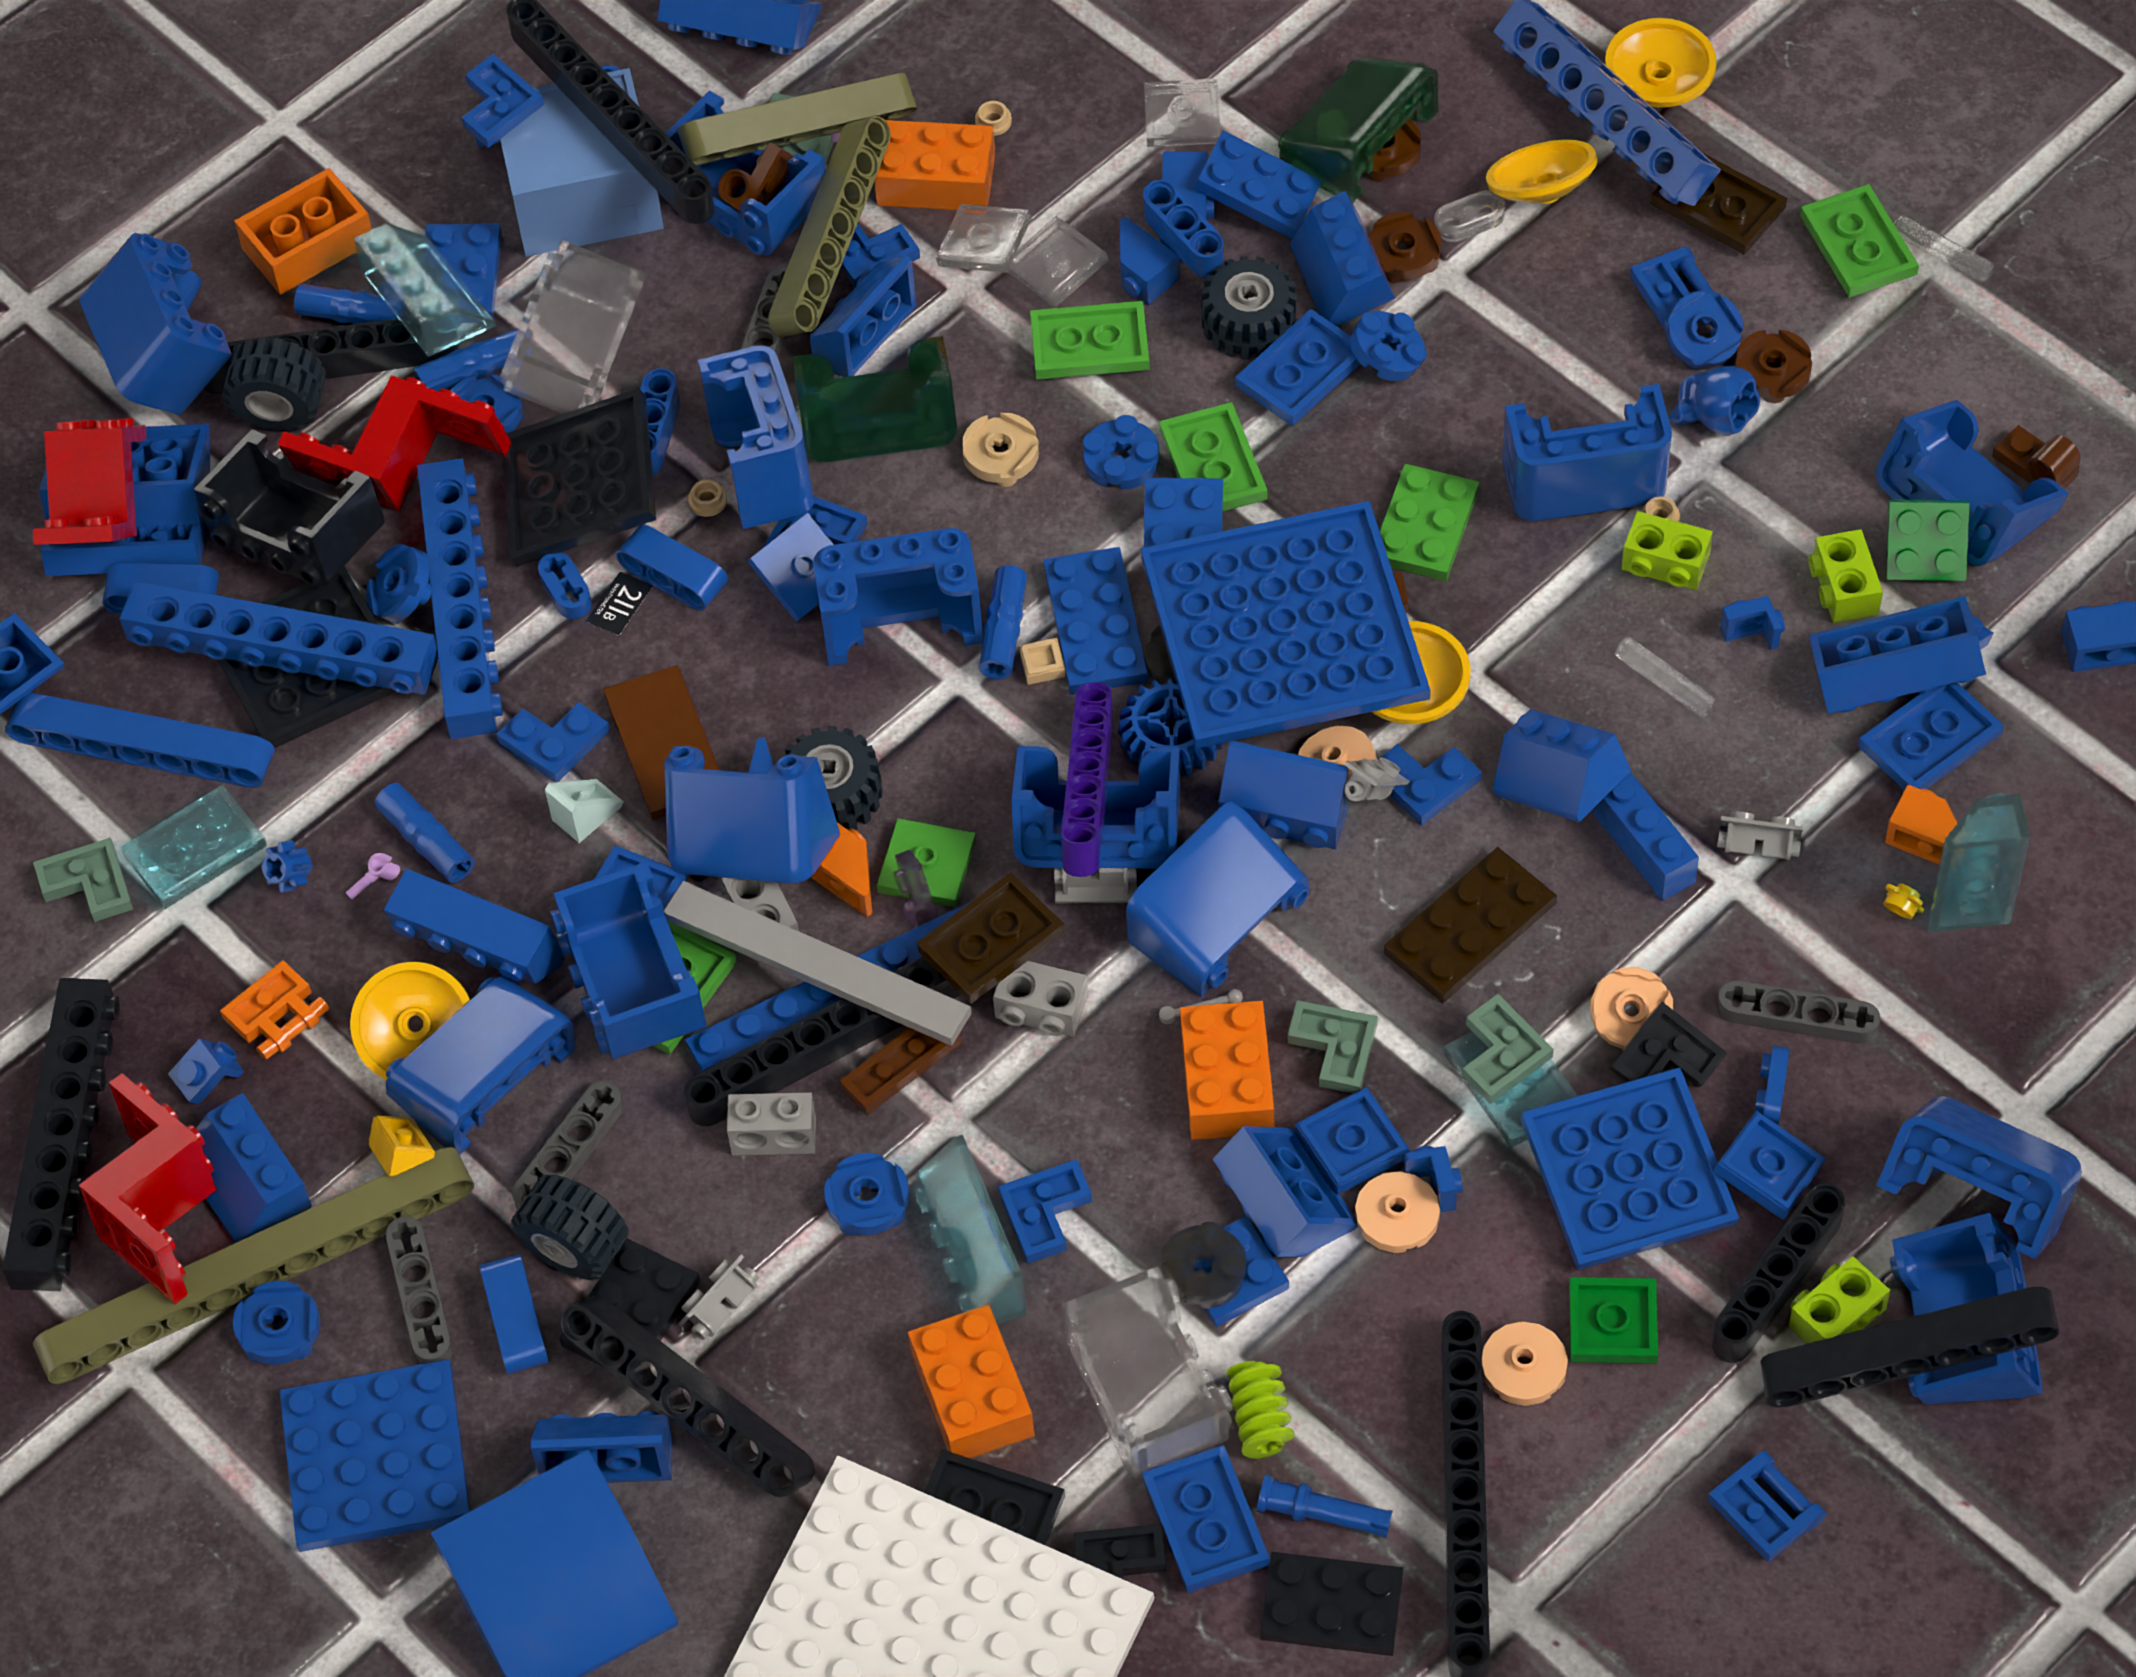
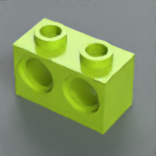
(1668, 544)
(1852, 575)
(1844, 1311)

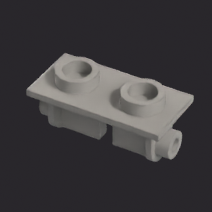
(1372, 779)
(1776, 835)
(1103, 886)
(729, 1284)

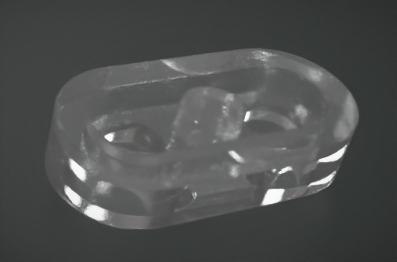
(1468, 217)

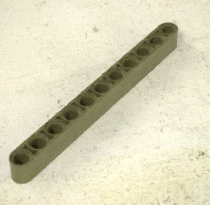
(236, 1270)

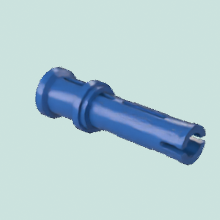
(1303, 1503)

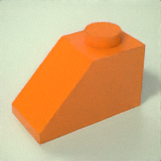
(1920, 824)
(847, 871)

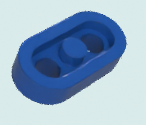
(1774, 1068)

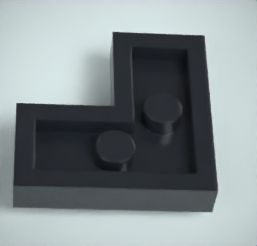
(1672, 1040)
(1123, 1549)

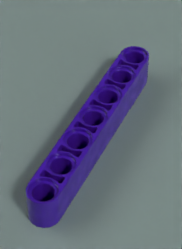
(1087, 780)

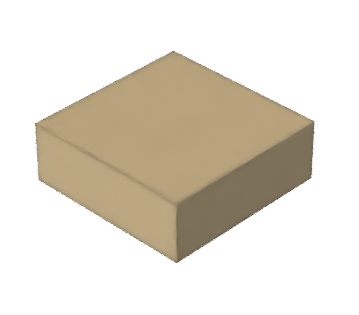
(1042, 661)

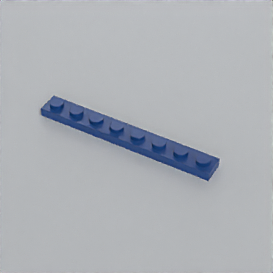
(796, 1003)

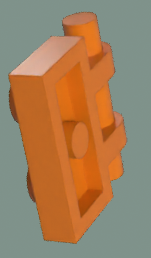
(267, 1002)

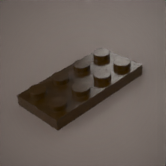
(1470, 924)

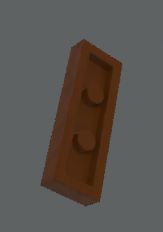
(893, 1068)

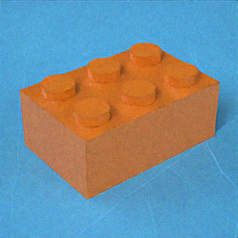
(936, 165)
(303, 230)
(1226, 1068)
(971, 1383)

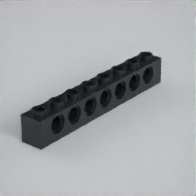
(75, 1004)

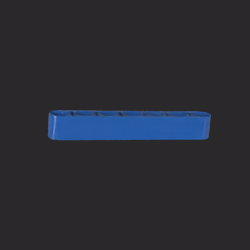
(140, 740)

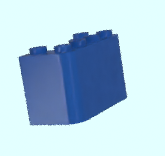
(757, 225)
(145, 329)
(754, 410)
(1588, 465)
(897, 583)
(1138, 815)
(626, 962)
(1992, 1156)

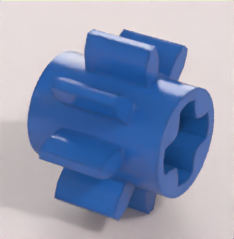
(286, 866)

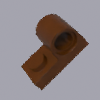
(762, 184)
(2036, 460)

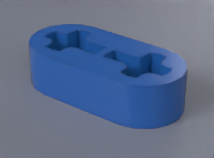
(558, 588)

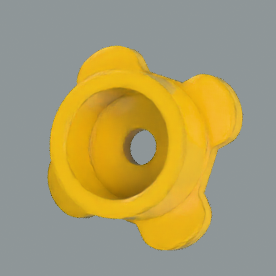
(1903, 901)

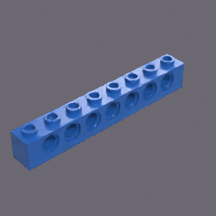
(1542, 41)
(454, 573)
(177, 617)

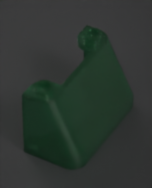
(1357, 118)
(879, 409)

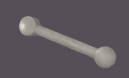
(1168, 1014)

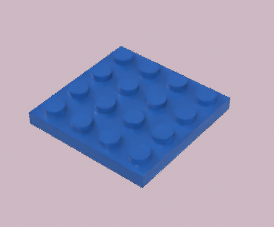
(1628, 1168)
(374, 1455)

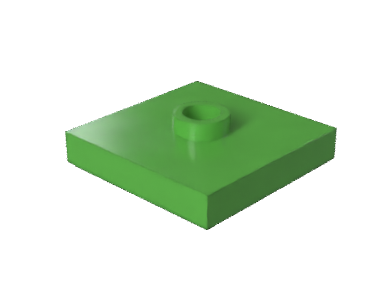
(939, 849)

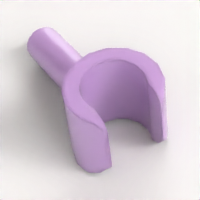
(378, 867)

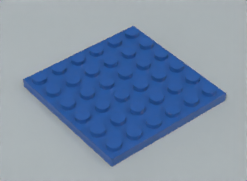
(1284, 624)

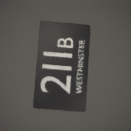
(619, 603)

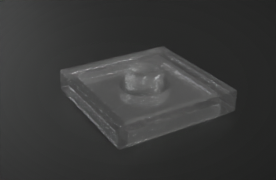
(1182, 112)
(983, 238)
(1056, 261)

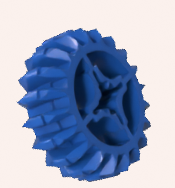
(1147, 725)

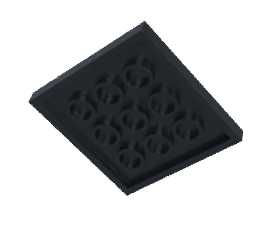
(579, 477)
(296, 703)

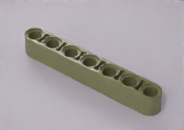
(795, 118)
(829, 227)

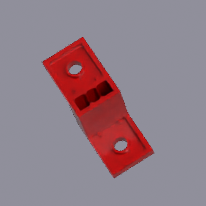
(398, 439)
(90, 481)
(149, 1187)

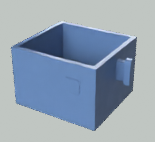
(573, 179)

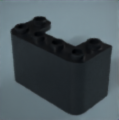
(286, 516)

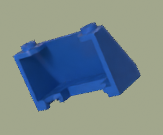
(1936, 461)
(747, 822)
(1212, 898)
(478, 1059)
(1957, 1267)

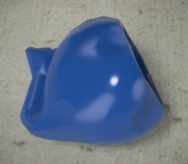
(1719, 399)

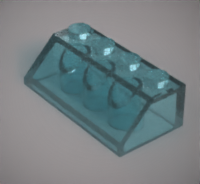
(420, 288)
(1981, 866)
(970, 1233)

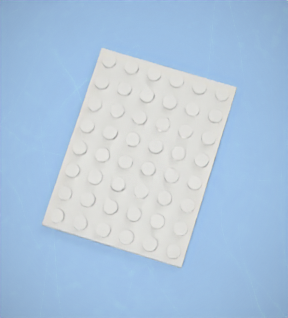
(928, 1590)

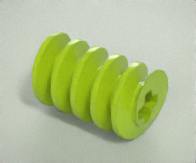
(1259, 1408)

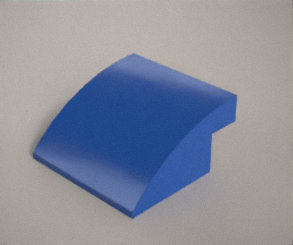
(166, 507)
(555, 1575)

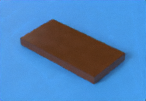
(651, 719)

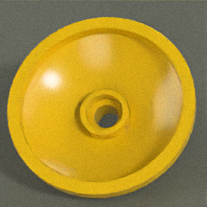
(1663, 60)
(1542, 171)
(1446, 672)
(390, 1000)

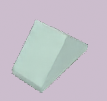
(581, 806)

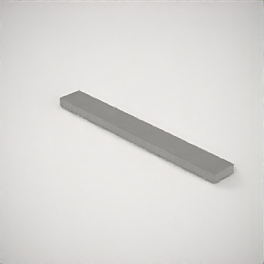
(817, 963)

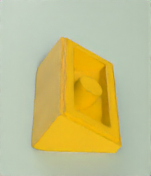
(398, 1144)

